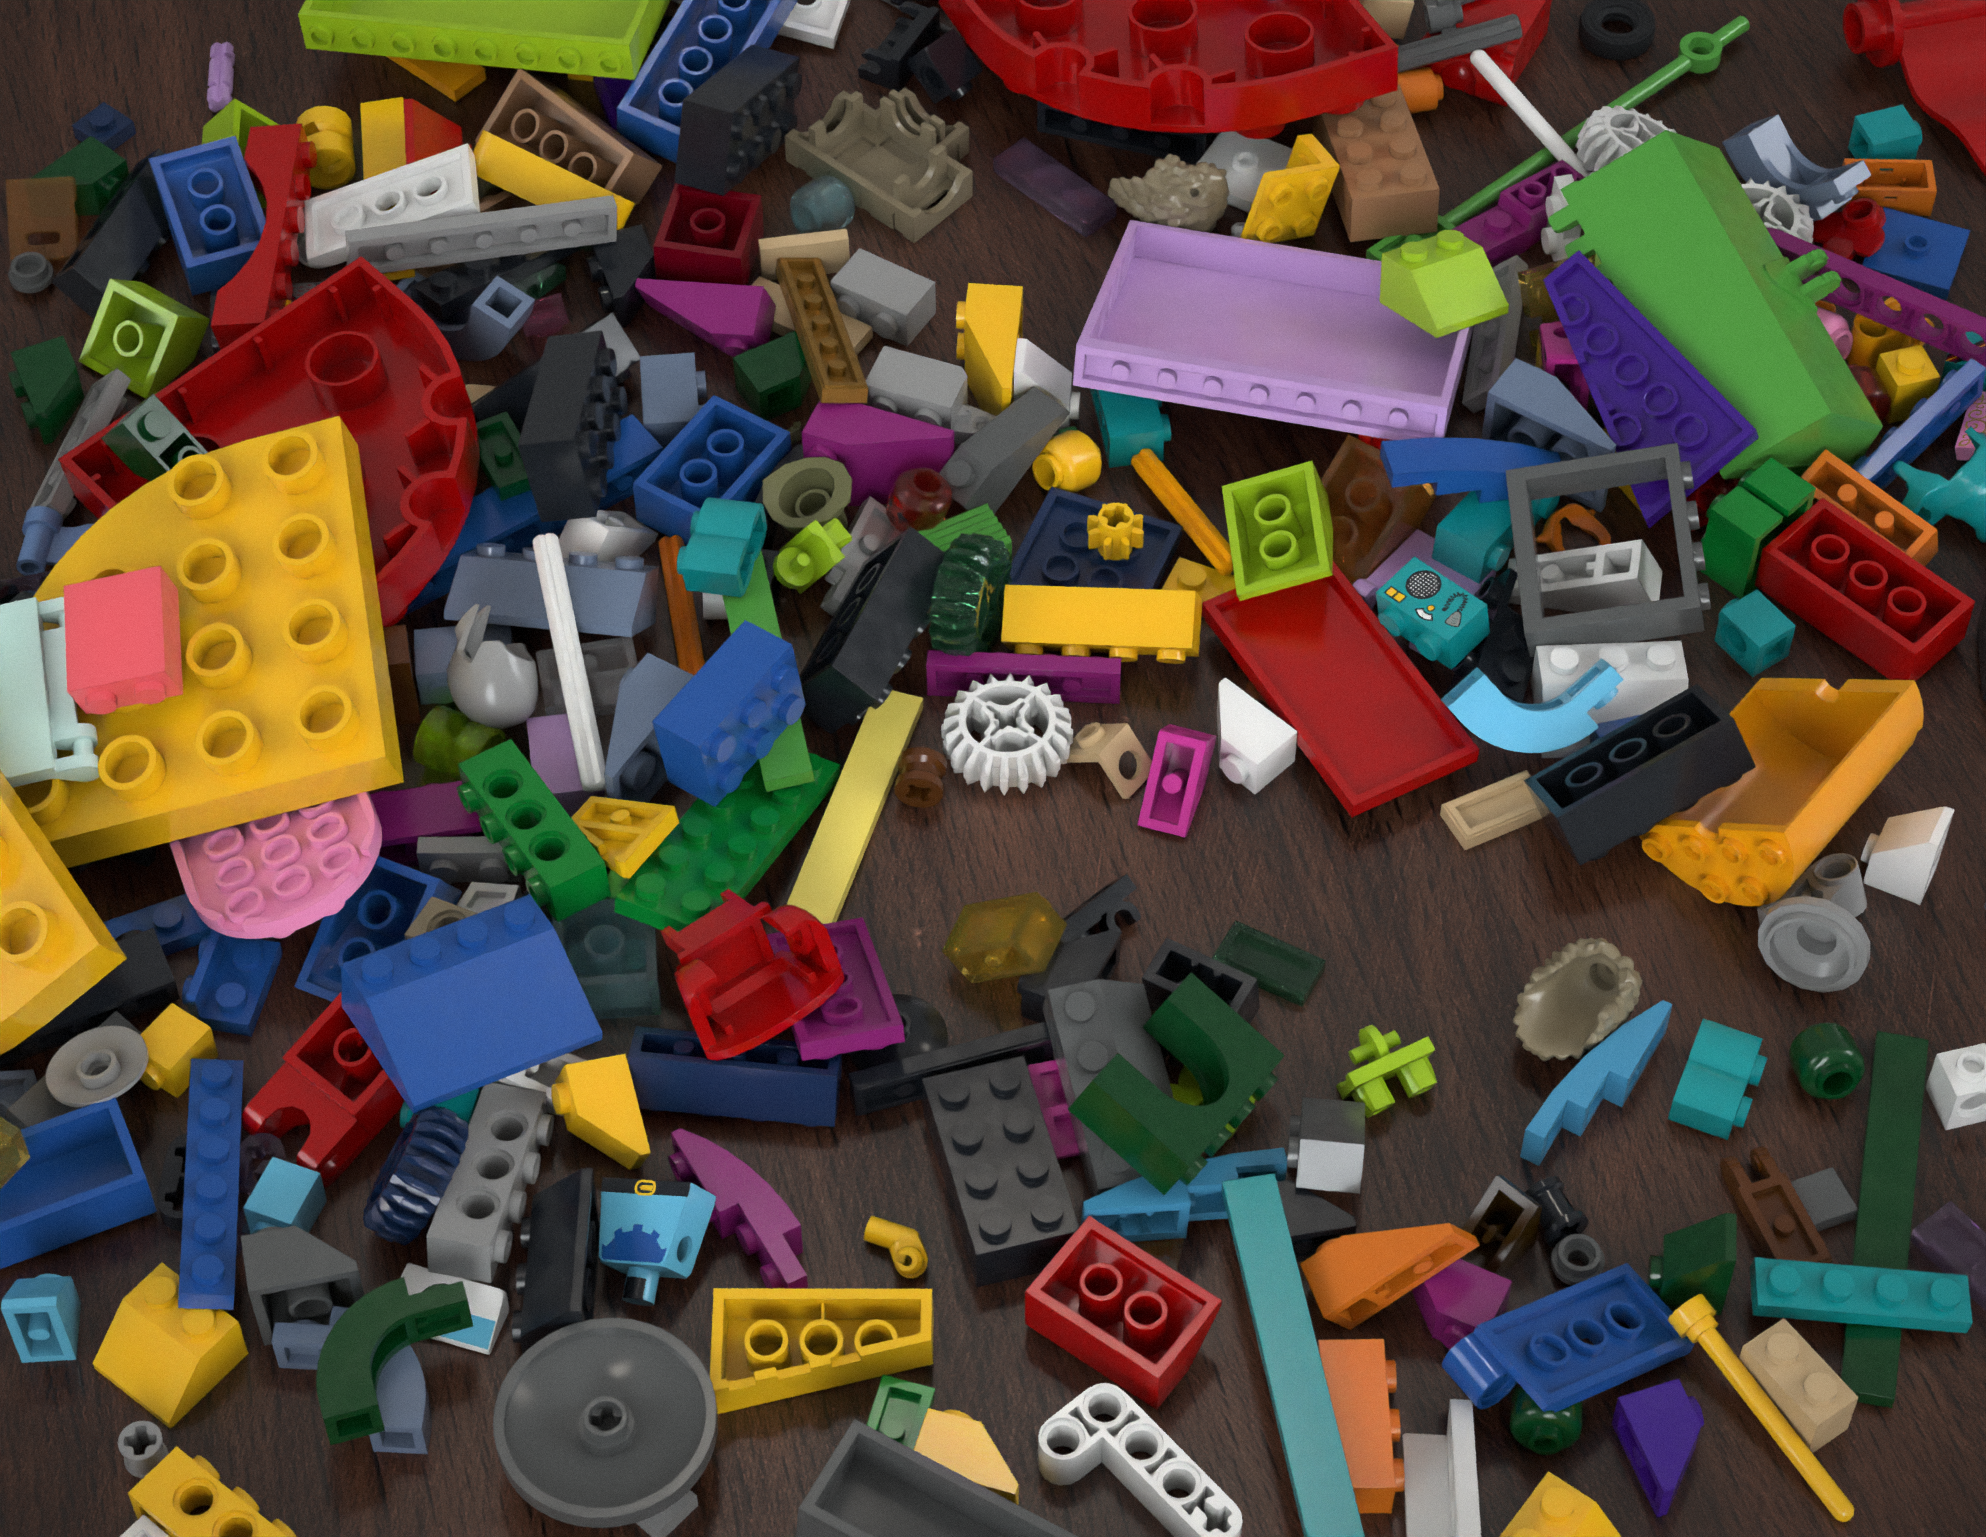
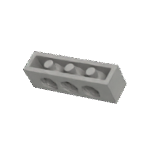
(489, 1183)

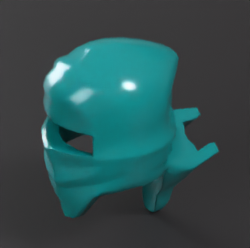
(1961, 497)

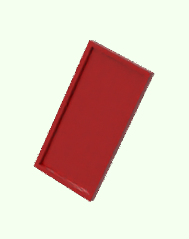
(1344, 688)

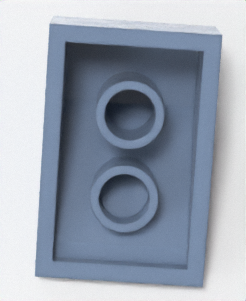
(1541, 413)
(634, 759)

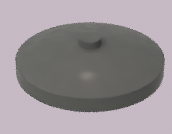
(605, 1422)

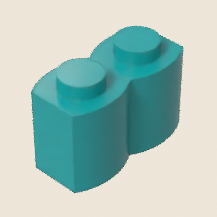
(722, 546)
(1716, 1078)

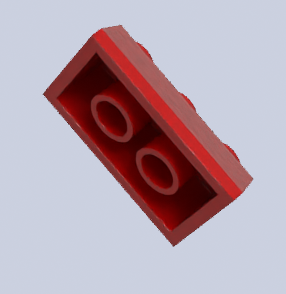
(1121, 1311)

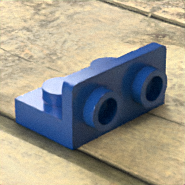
(231, 982)

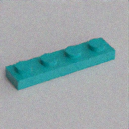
(1860, 1295)

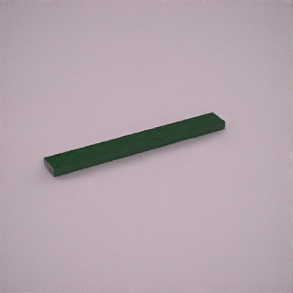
(1885, 1203)

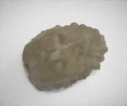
(1175, 194)
(1576, 999)

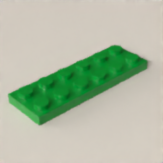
(721, 848)

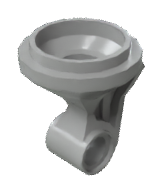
(1813, 928)

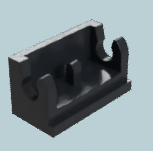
(887, 63)

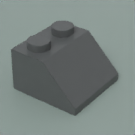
(296, 1277)

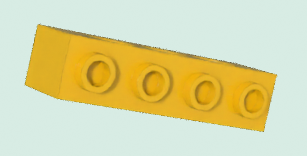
(186, 1483)

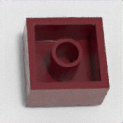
(708, 236)

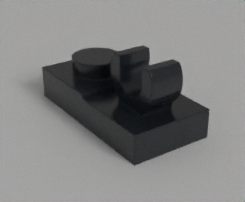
(1102, 908)

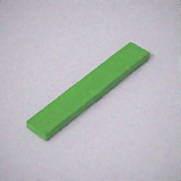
(789, 758)

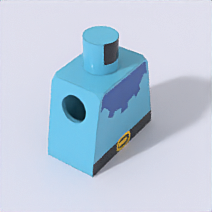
(651, 1231)

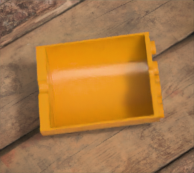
(1814, 767)

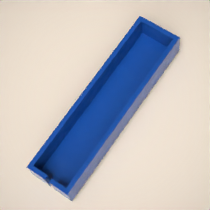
(74, 1185)

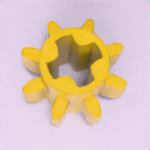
(1115, 531)

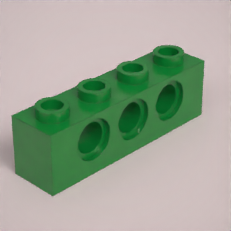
(533, 831)

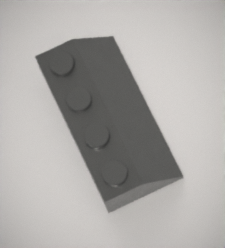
(1087, 1029)

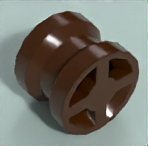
(920, 777)

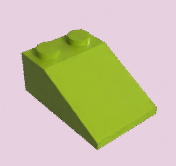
(1278, 530)

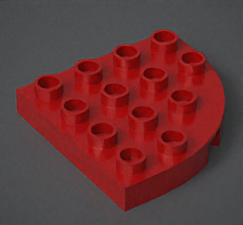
(1184, 60)
(350, 353)

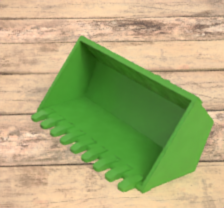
(1715, 285)

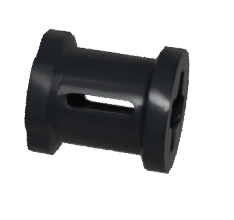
(1557, 1213)

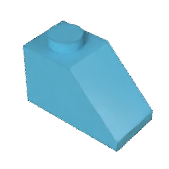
(43, 1317)

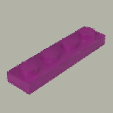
(1073, 677)

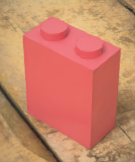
(123, 640)

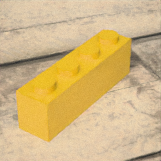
(1102, 621)

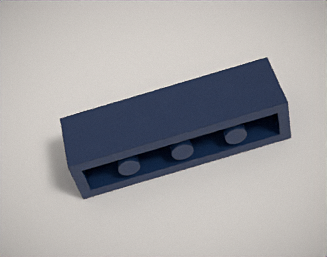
(756, 1085)

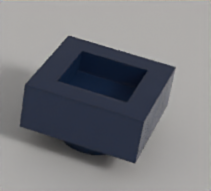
(106, 126)

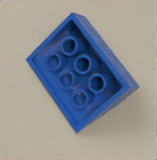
(468, 1003)

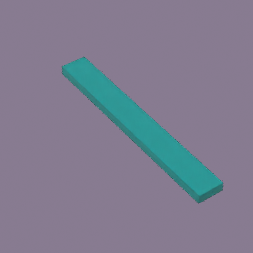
(1291, 1359)

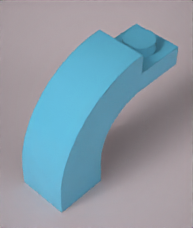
(1532, 726)

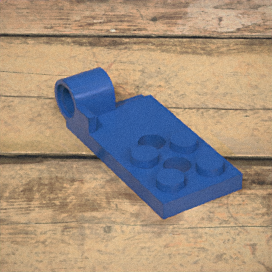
(1543, 1348)

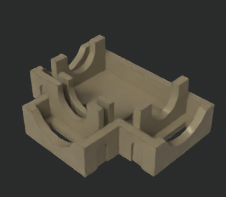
(889, 159)

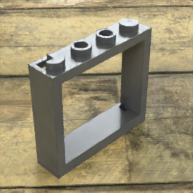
(1617, 623)

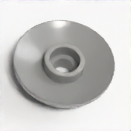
(97, 1066)

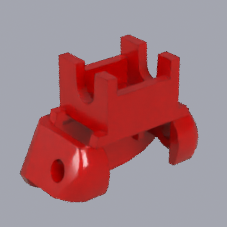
(737, 984)

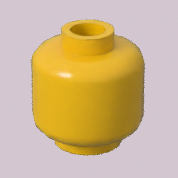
(1068, 462)

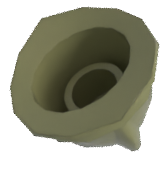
(807, 492)

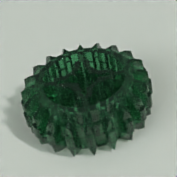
(969, 595)

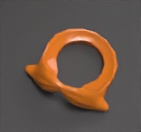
(1578, 517)

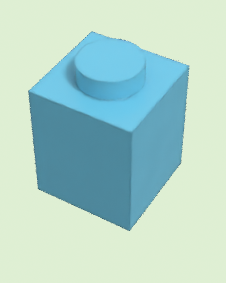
(285, 1197)

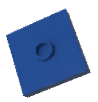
(1919, 252)

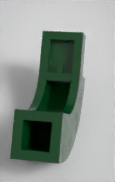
(368, 1338)

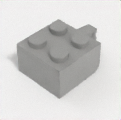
(924, 391)

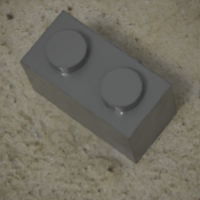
(1327, 1145)

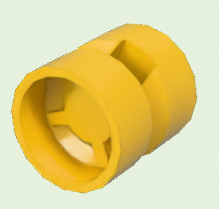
(333, 140)

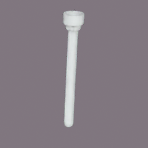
(1526, 111)

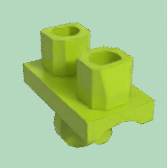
(811, 554)
(1408, 1063)

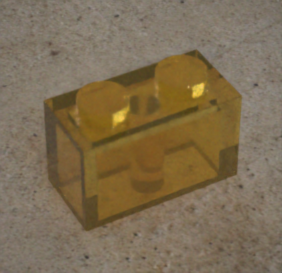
(1004, 937)

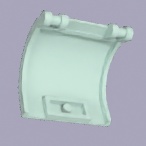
(34, 699)

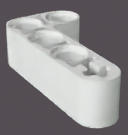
(1145, 1479)

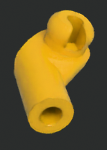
(903, 1243)

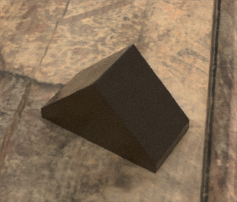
(1504, 1226)

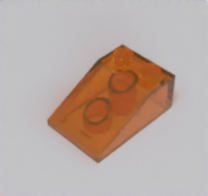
(1367, 512)

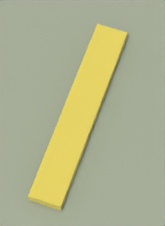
(855, 807)

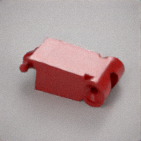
(1509, 56)

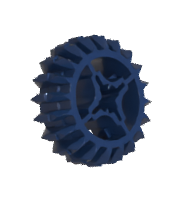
(415, 1174)

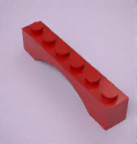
(280, 169)

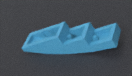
(1603, 1073)
(1145, 1214)

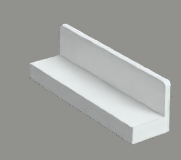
(1442, 1478)

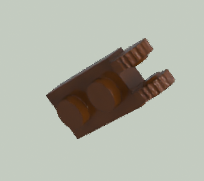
(1774, 1210)

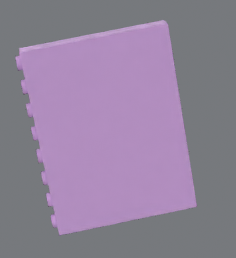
(1265, 336)

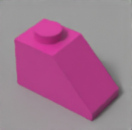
(1176, 779)

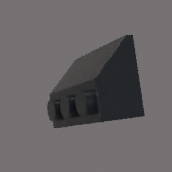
(560, 1259)

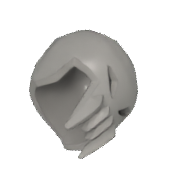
(491, 679)

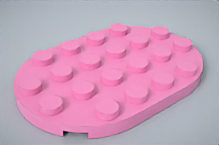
(281, 868)

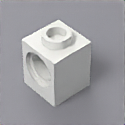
(1959, 1086)

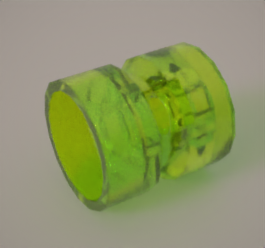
(450, 738)

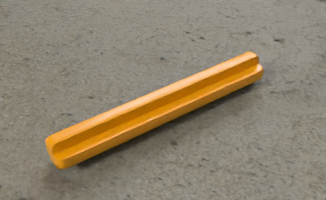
(1184, 510)

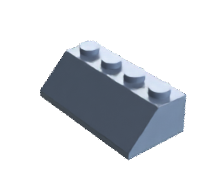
(604, 595)

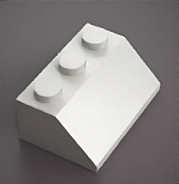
(1649, 670)

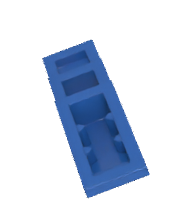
(1459, 464)

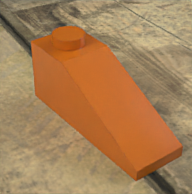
(1371, 1270)

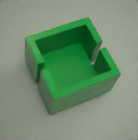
(1748, 521)

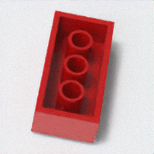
(1864, 593)

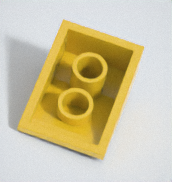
(991, 328)

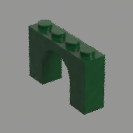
(1164, 1135)

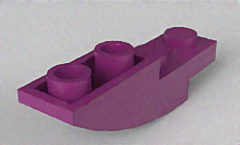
(1518, 217)
(744, 1207)

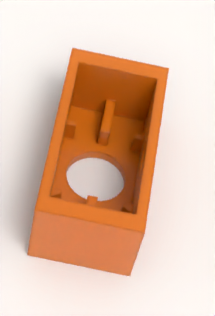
(1908, 181)

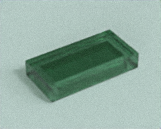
(1275, 964)

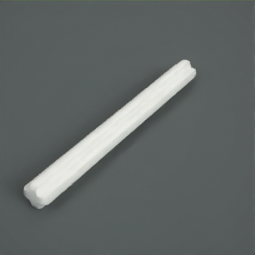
(570, 662)

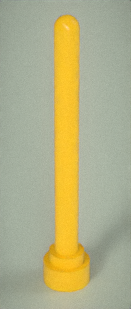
(1698, 1324)

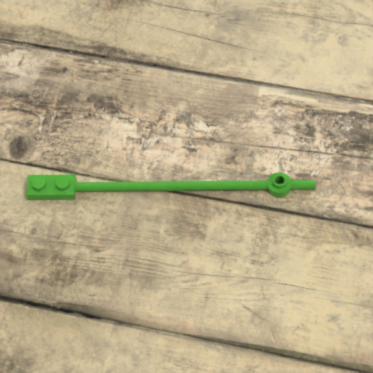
(1697, 53)

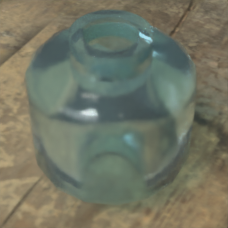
(822, 205)

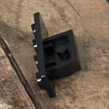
(1504, 652)

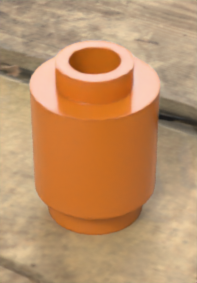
(1421, 89)

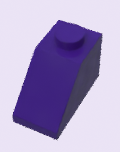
(1659, 1438)

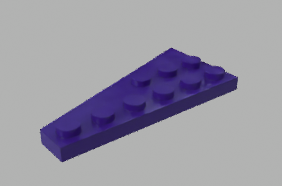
(1643, 383)

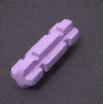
(220, 76)

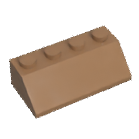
(564, 132)

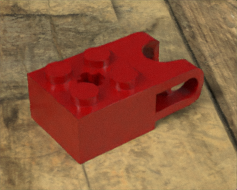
(333, 1087)

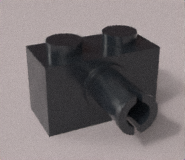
(1177, 961)

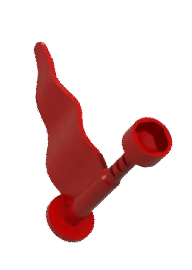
(1940, 56)

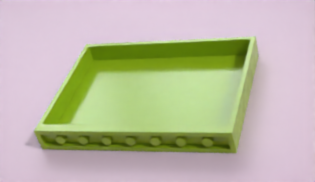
(535, 35)

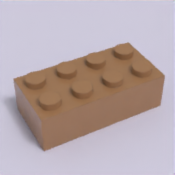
(1383, 171)

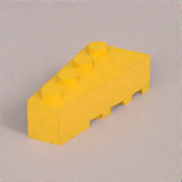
(811, 1340)

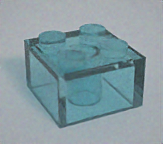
(613, 960)

